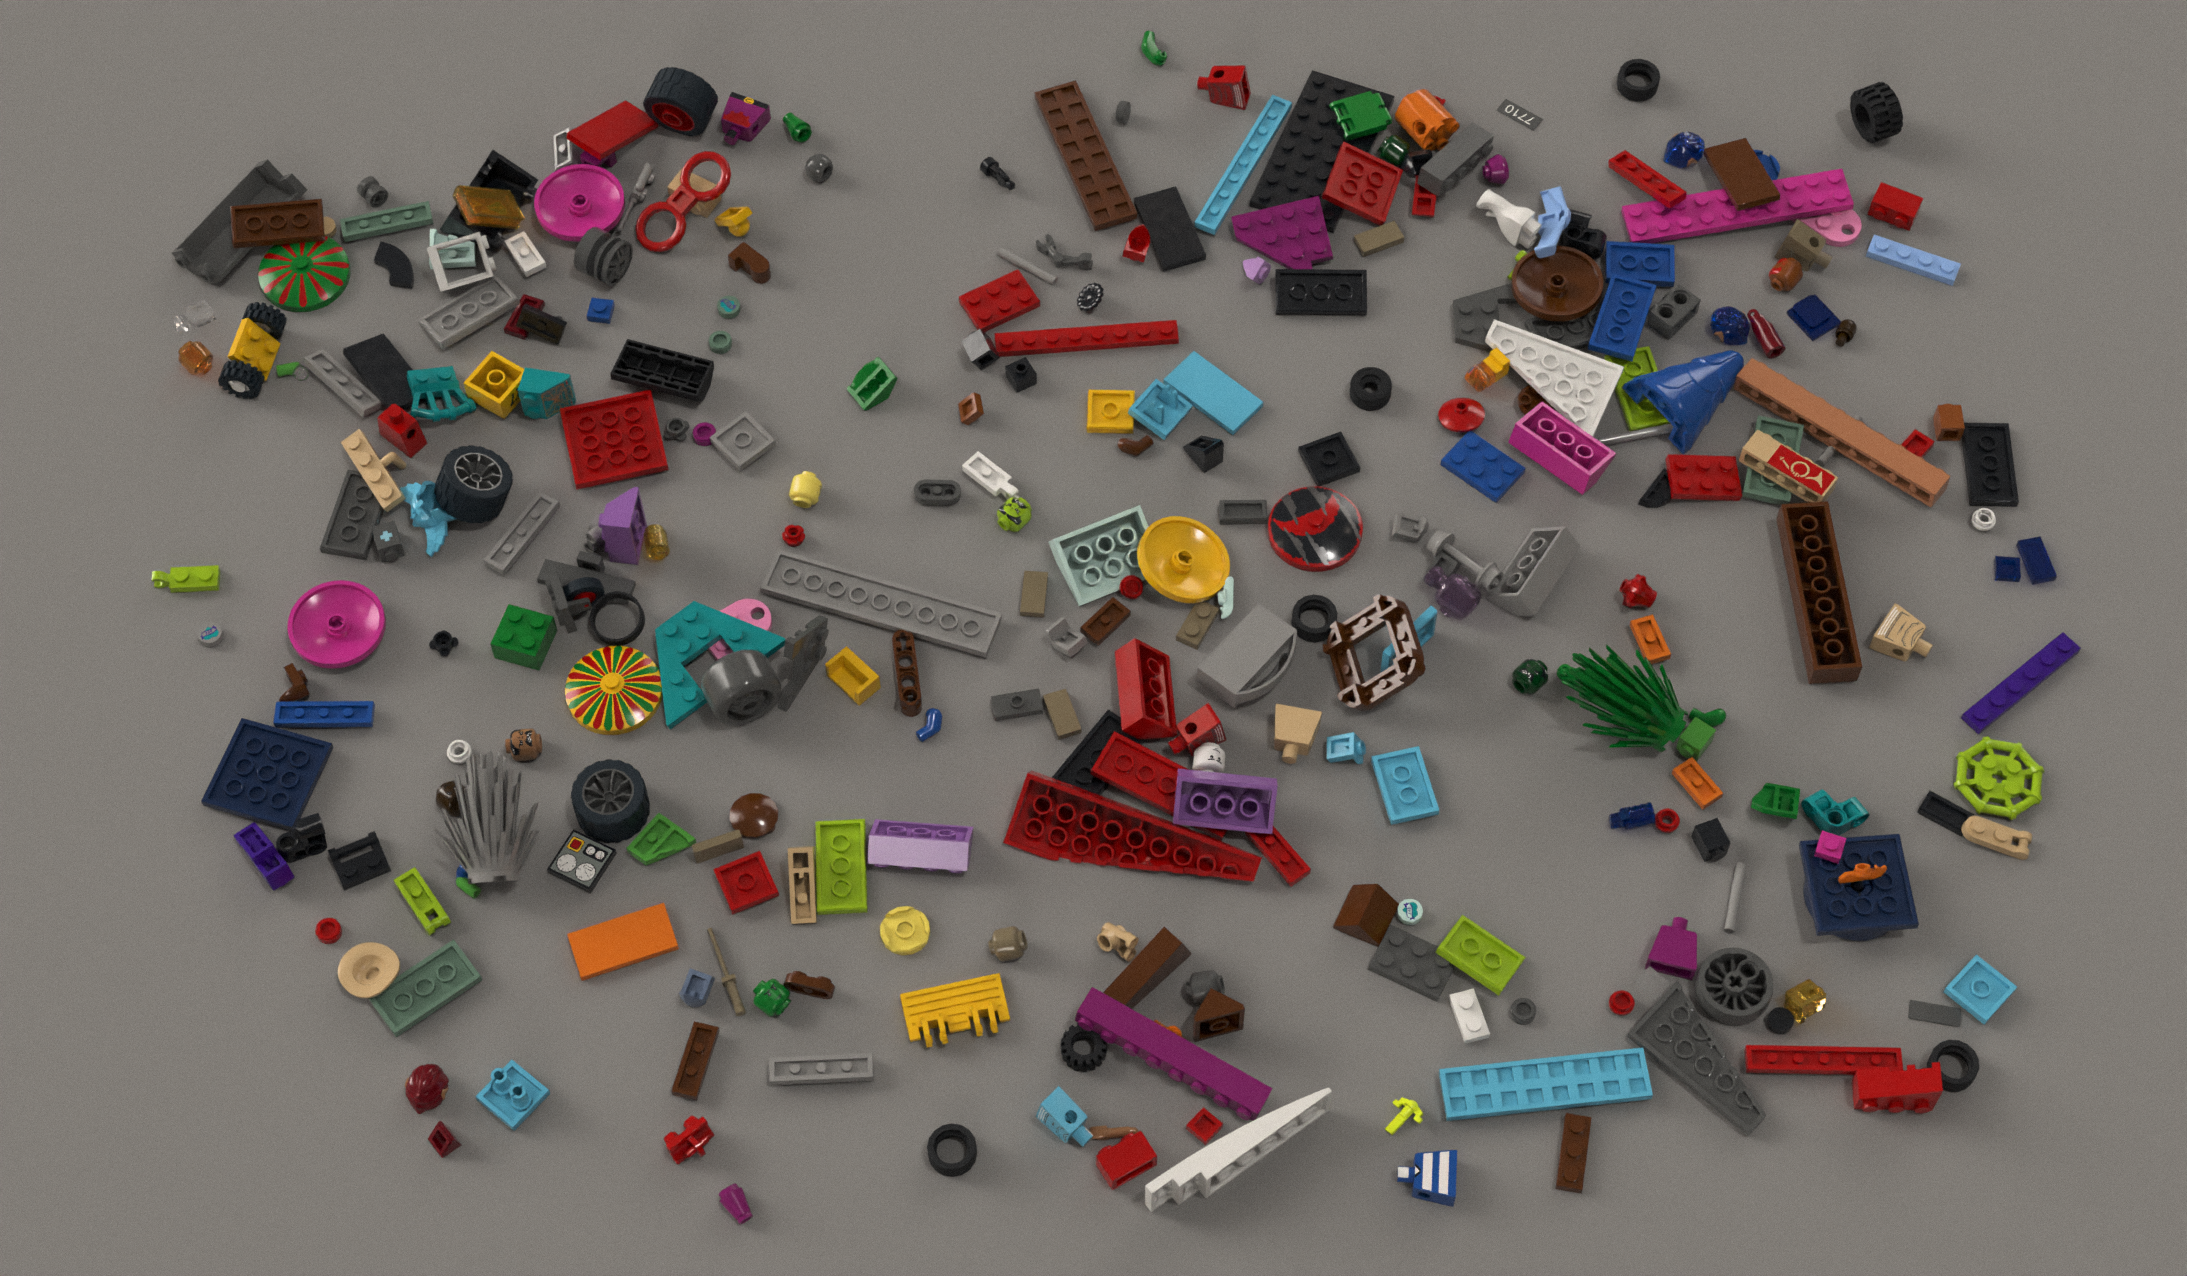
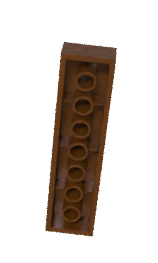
(1819, 593)

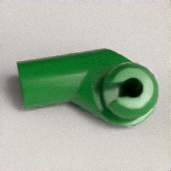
(1711, 718)

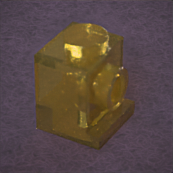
(1804, 1000)

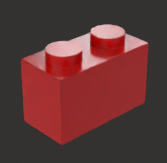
(1895, 206)
(1126, 1159)

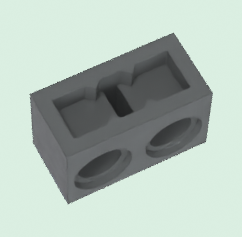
(1677, 308)

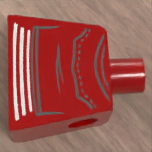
(1227, 86)
(1197, 729)

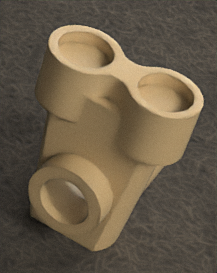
(1117, 938)

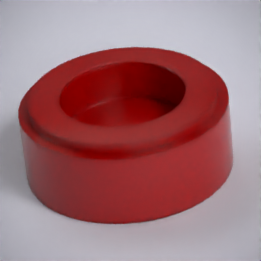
(328, 930)

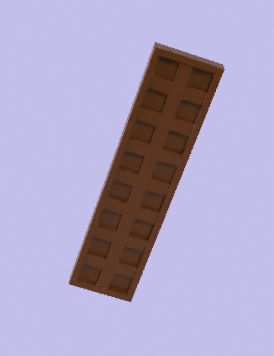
(1085, 155)

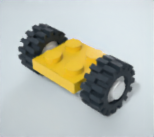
(253, 350)

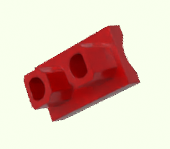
(690, 1141)

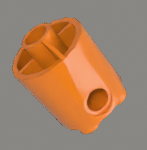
(1426, 120)

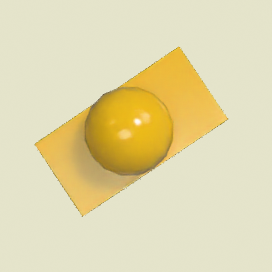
(736, 220)

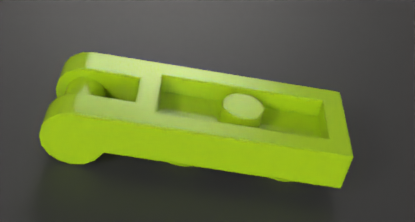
(421, 900)

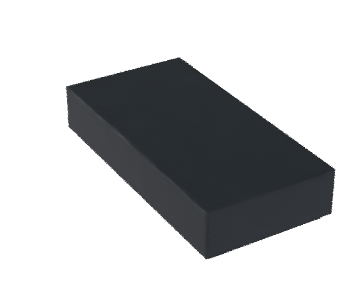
(1944, 812)

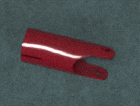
(1766, 335)

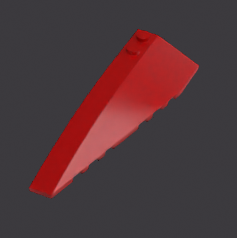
(1089, 828)

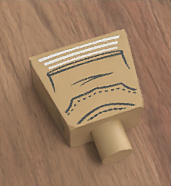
(1900, 635)

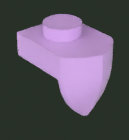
(1256, 269)

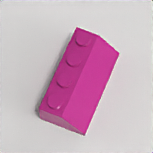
(1561, 447)

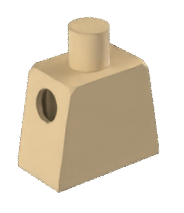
(1295, 731)

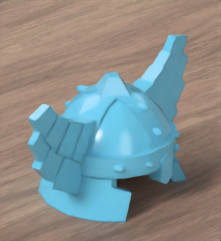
(427, 513)

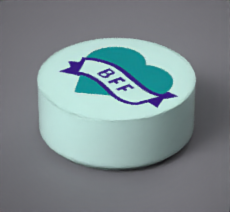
(1409, 912)

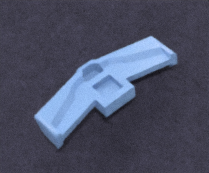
(1553, 221)

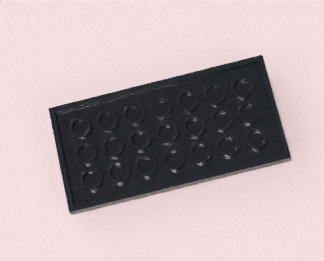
(1310, 146)

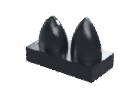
(541, 324)

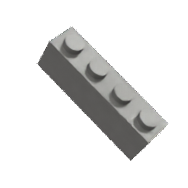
(1455, 159)

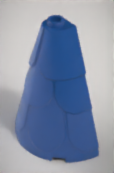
(1688, 393)

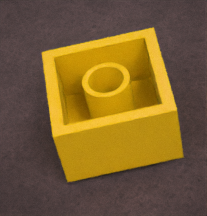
(495, 384)

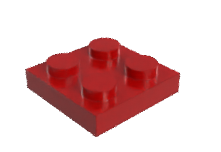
(746, 882)

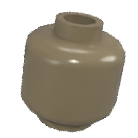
(1008, 943)

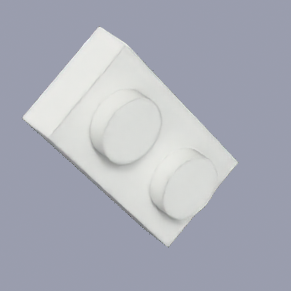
(525, 254)
(1469, 1016)

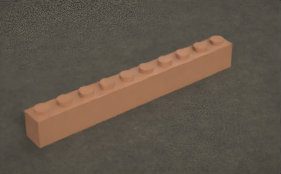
(1842, 432)

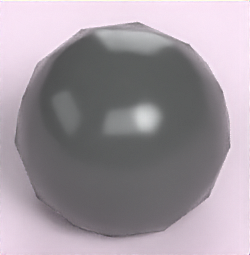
(819, 167)

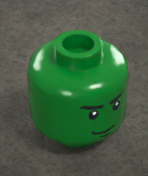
(771, 997)

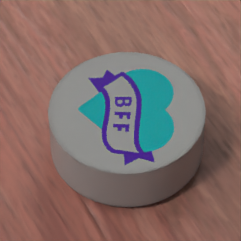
(210, 634)

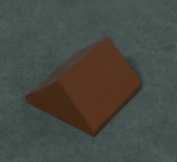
(1367, 913)
(1217, 1016)

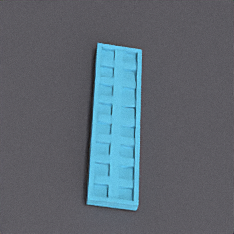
(1545, 1084)

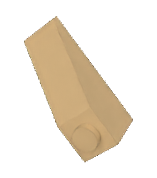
(802, 884)

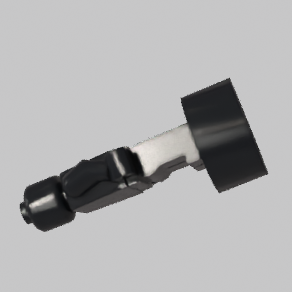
(991, 167)

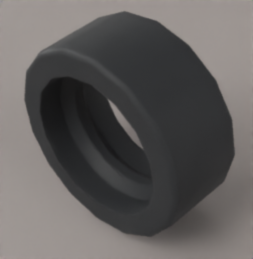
(1642, 67)
(1313, 602)
(1966, 1053)
(947, 1131)

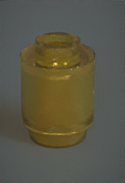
(656, 542)

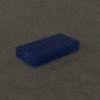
(2036, 560)

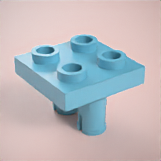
(512, 1094)

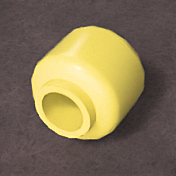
(805, 489)

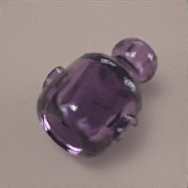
(1454, 593)

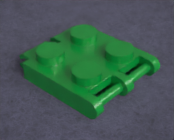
(1362, 114)

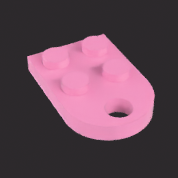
(1832, 224)
(743, 610)

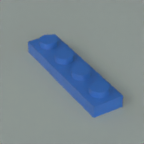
(324, 714)

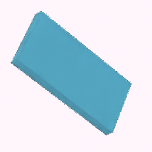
(1213, 392)

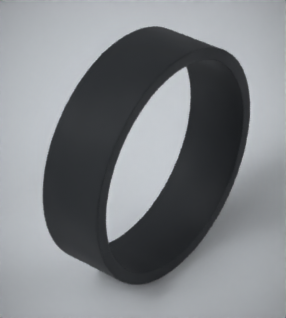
(604, 599)

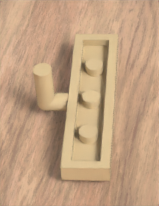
(374, 469)

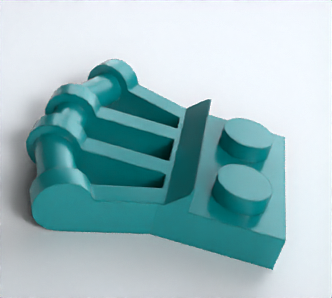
(437, 383)

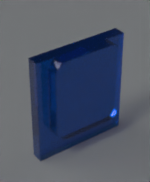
(1813, 317)

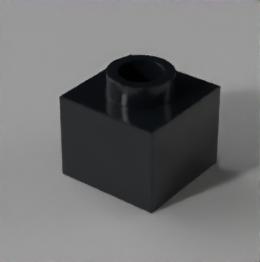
(1021, 375)

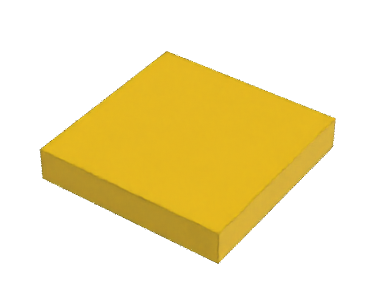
(1110, 411)

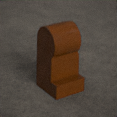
(751, 262)

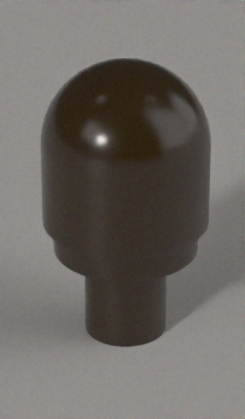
(1845, 332)

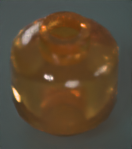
(195, 358)

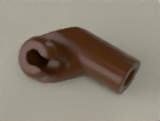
(1135, 447)

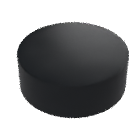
(1780, 1020)

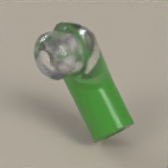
(294, 369)

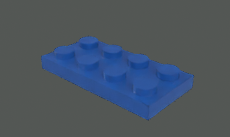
(1622, 317)

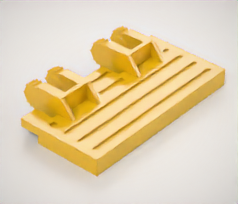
(955, 1006)

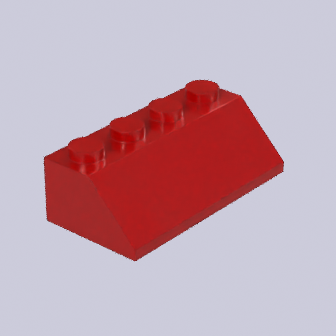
(1145, 691)

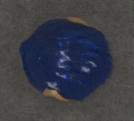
(1684, 149)
(1730, 325)

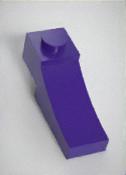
(264, 856)

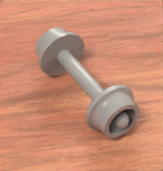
(1488, 577)

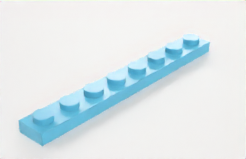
(1243, 165)

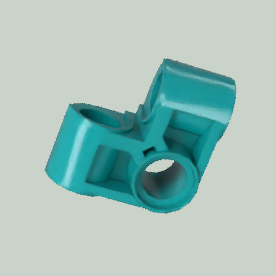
(1823, 809)

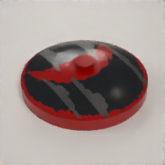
(1315, 529)

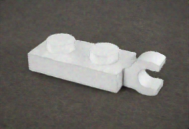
(990, 476)

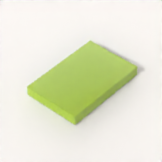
(1480, 955)

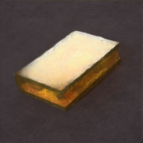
(488, 207)

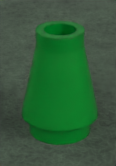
(798, 129)

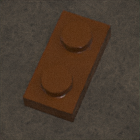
(1105, 621)

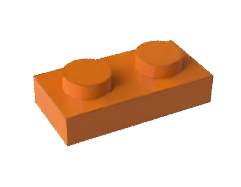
(1650, 639)
(1697, 783)

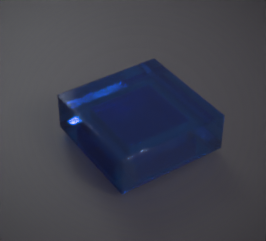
(2007, 569)

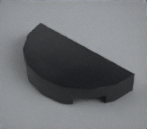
(1658, 492)

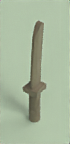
(729, 980)

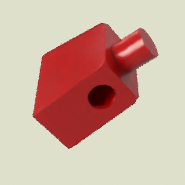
(396, 424)

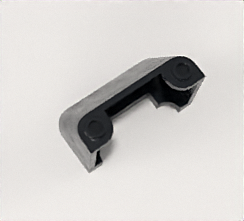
(496, 174)

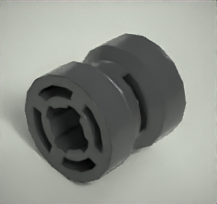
(374, 194)

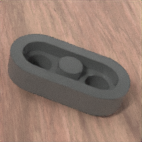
(937, 492)

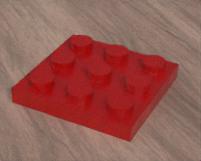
(1362, 183)

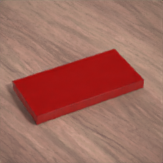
(612, 130)

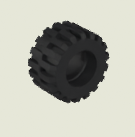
(1876, 112)

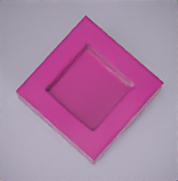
(1830, 847)

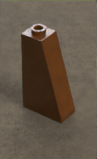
(1148, 969)

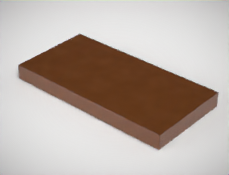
(1741, 174)
(277, 223)

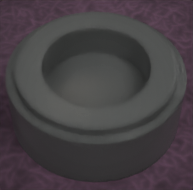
(1123, 112)
(1523, 1011)

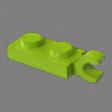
(188, 579)

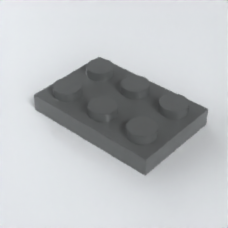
(1411, 963)

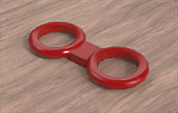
(683, 201)

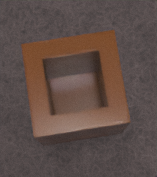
(1948, 422)

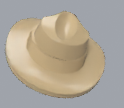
(368, 969)

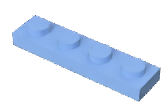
(1913, 260)

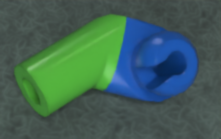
(462, 883)

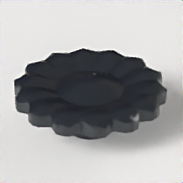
(1090, 297)

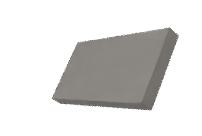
(469, 311)

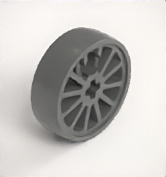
(1743, 990)

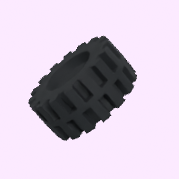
(1082, 1061)

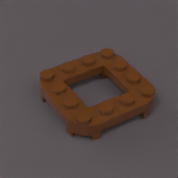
(1407, 663)

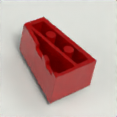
(1897, 1090)

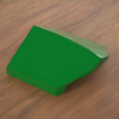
(872, 384)
(1777, 800)

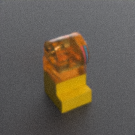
(1488, 371)

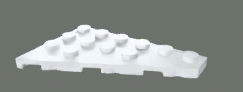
(1565, 377)

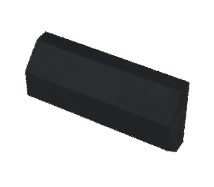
(663, 370)

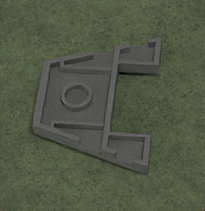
(1476, 313)
(806, 650)

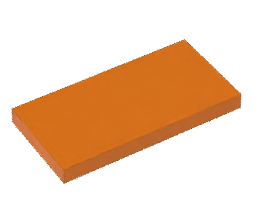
(622, 941)

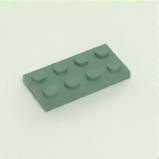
(1758, 486)
(426, 988)

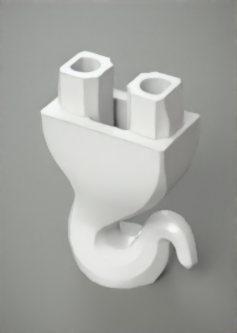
(1514, 221)

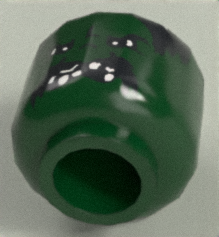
(1530, 676)

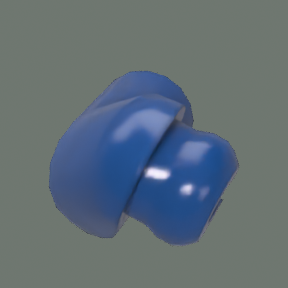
(933, 724)

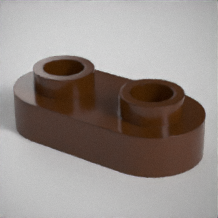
(816, 987)

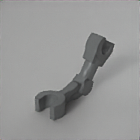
(1083, 261)

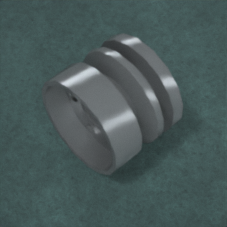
(603, 256)

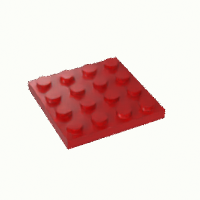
(613, 439)

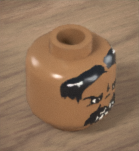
(524, 744)

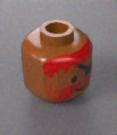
(1785, 274)

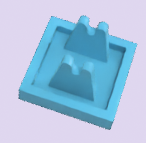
(1160, 409)

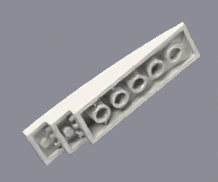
(1235, 1152)

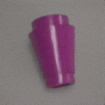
(735, 1202)

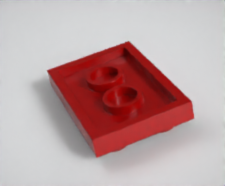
(999, 301)
(1703, 477)

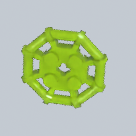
(2005, 766)

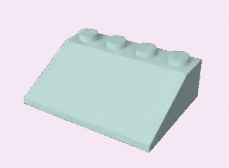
(1100, 554)

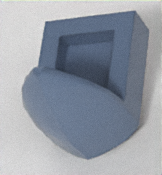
(696, 988)

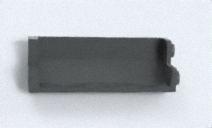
(209, 246)

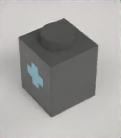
(388, 541)

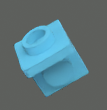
(1345, 747)

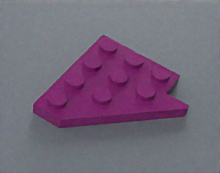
(1287, 233)

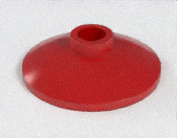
(1461, 414)

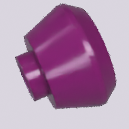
(1496, 169)

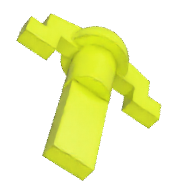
(1410, 1107)

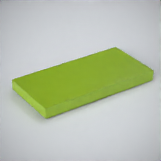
(1645, 413)
(841, 867)

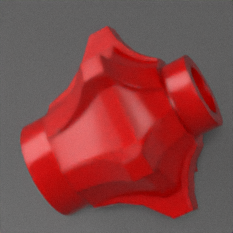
(1637, 592)

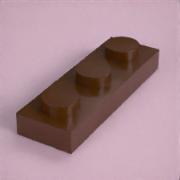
(695, 1061)
(1573, 1153)

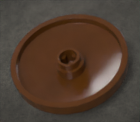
(1557, 285)

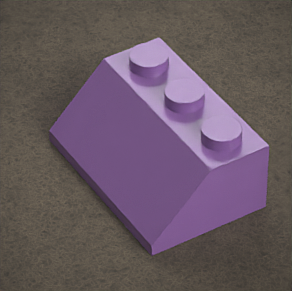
(624, 527)

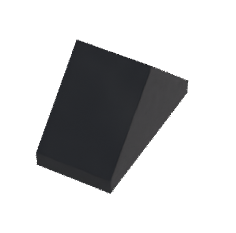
(1205, 452)

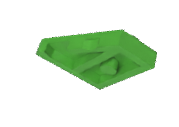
(659, 841)

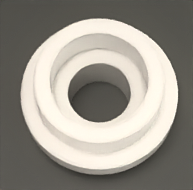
(1985, 514)
(456, 746)

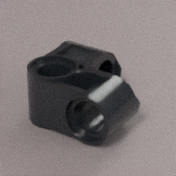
(1582, 238)
(306, 839)

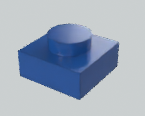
(600, 310)

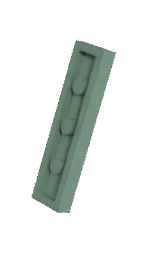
(386, 221)

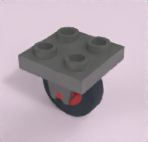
(572, 597)

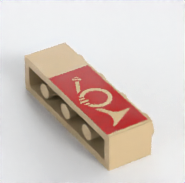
(1788, 468)

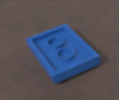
(1641, 262)
(1482, 466)

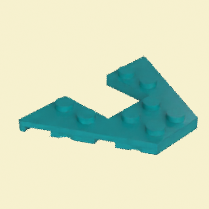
(688, 636)

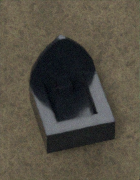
(1414, 161)

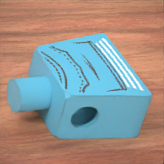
(1061, 1108)

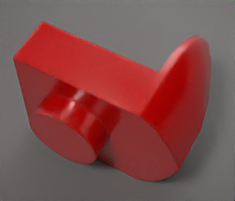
(1137, 244)

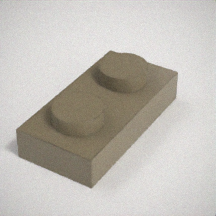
(1197, 624)

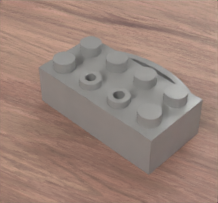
(1249, 658)

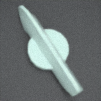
(1225, 598)

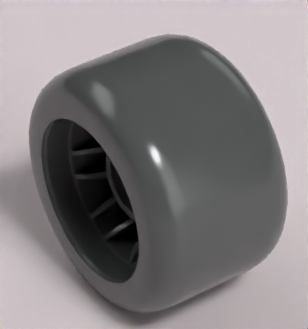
(741, 687)

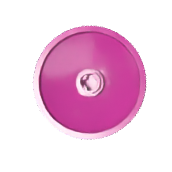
(577, 200)
(336, 624)

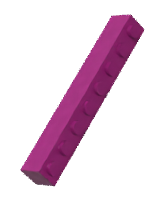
(1172, 1054)

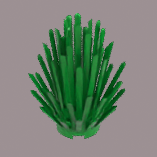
(1635, 701)

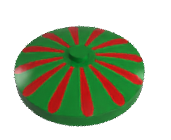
(304, 275)

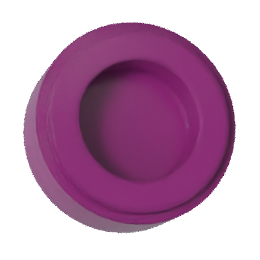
(702, 433)

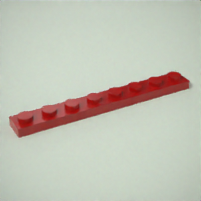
(1086, 338)

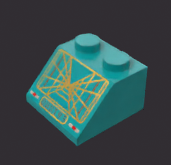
(545, 392)

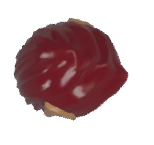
(426, 1087)

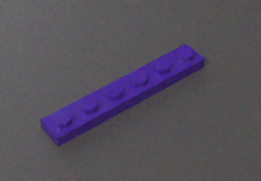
(2020, 683)

